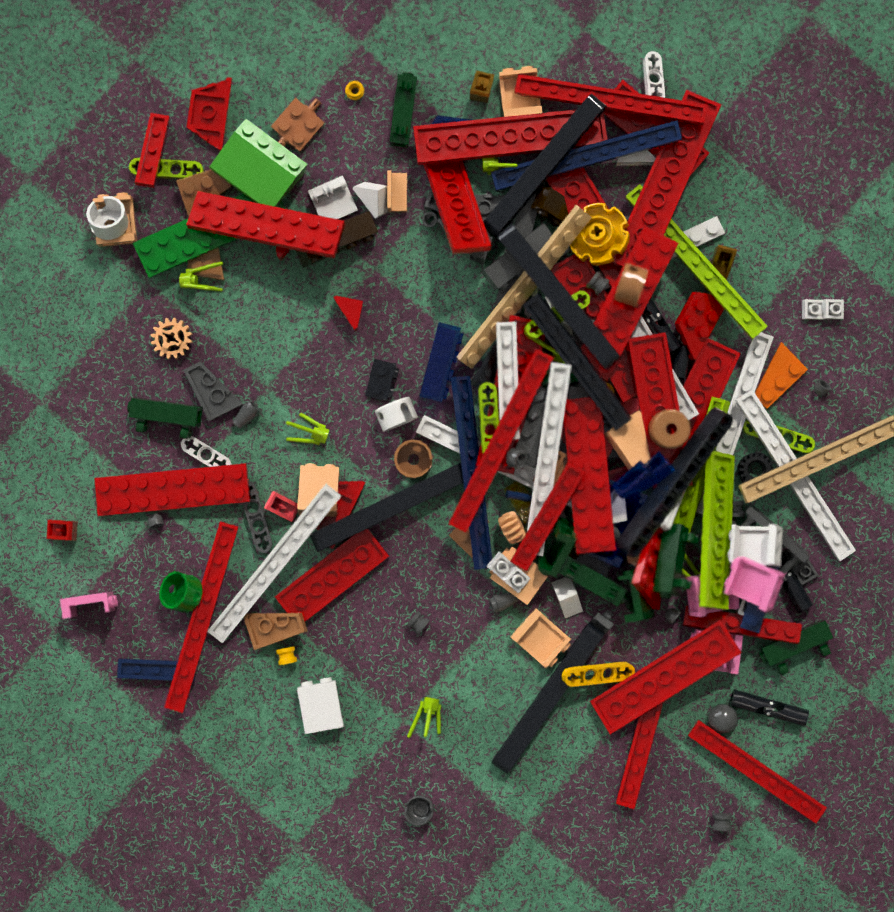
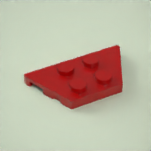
(210, 111)
(698, 321)
(349, 494)

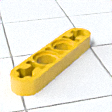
(598, 677)

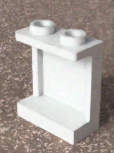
(757, 544)
(320, 705)

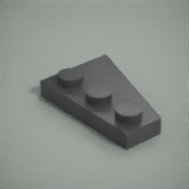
(211, 392)

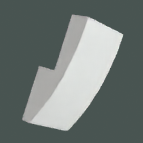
(822, 309)
(508, 572)

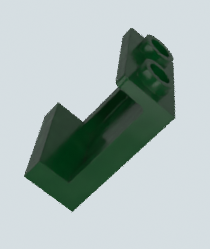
(565, 538)
(641, 607)

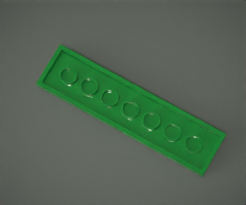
(178, 245)

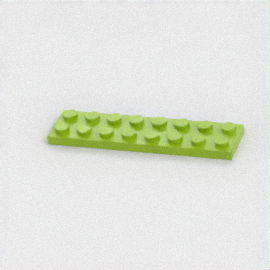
(716, 528)

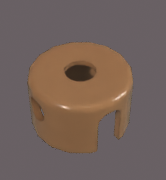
(631, 285)
(658, 432)
(413, 447)

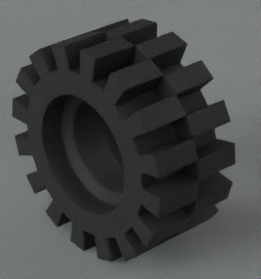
(749, 459)

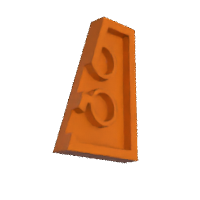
(780, 375)

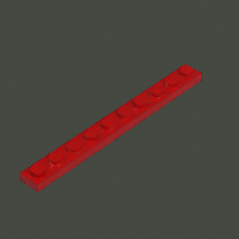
(614, 99)
(500, 440)
(201, 617)

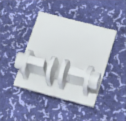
(333, 199)

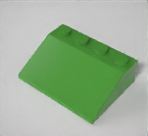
(258, 165)

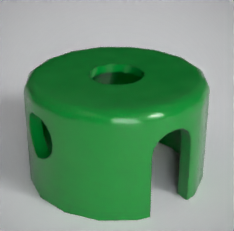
(186, 592)

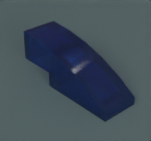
(643, 476)

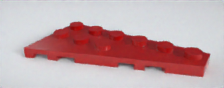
(646, 571)

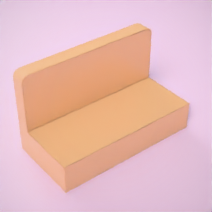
(396, 192)

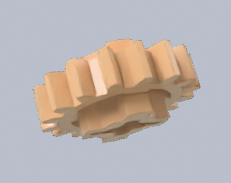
(166, 346)

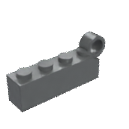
(507, 267)
(528, 445)

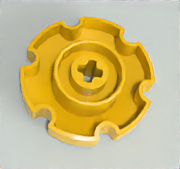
(610, 241)

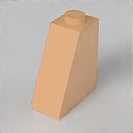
(630, 441)

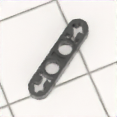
(259, 515)

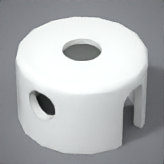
(114, 211)
(396, 414)

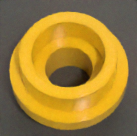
(354, 84)

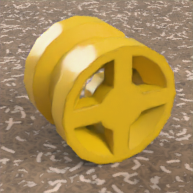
(286, 655)

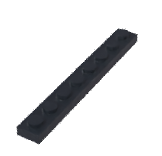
(580, 364)

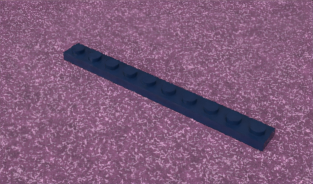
(598, 152)
(468, 452)

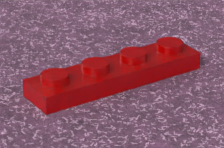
(152, 150)

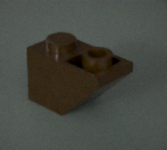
(550, 205)

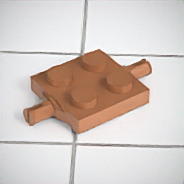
(298, 124)

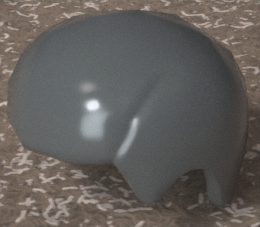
(723, 718)
(419, 810)

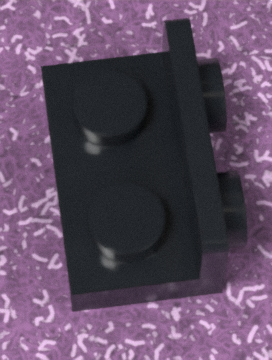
(381, 380)

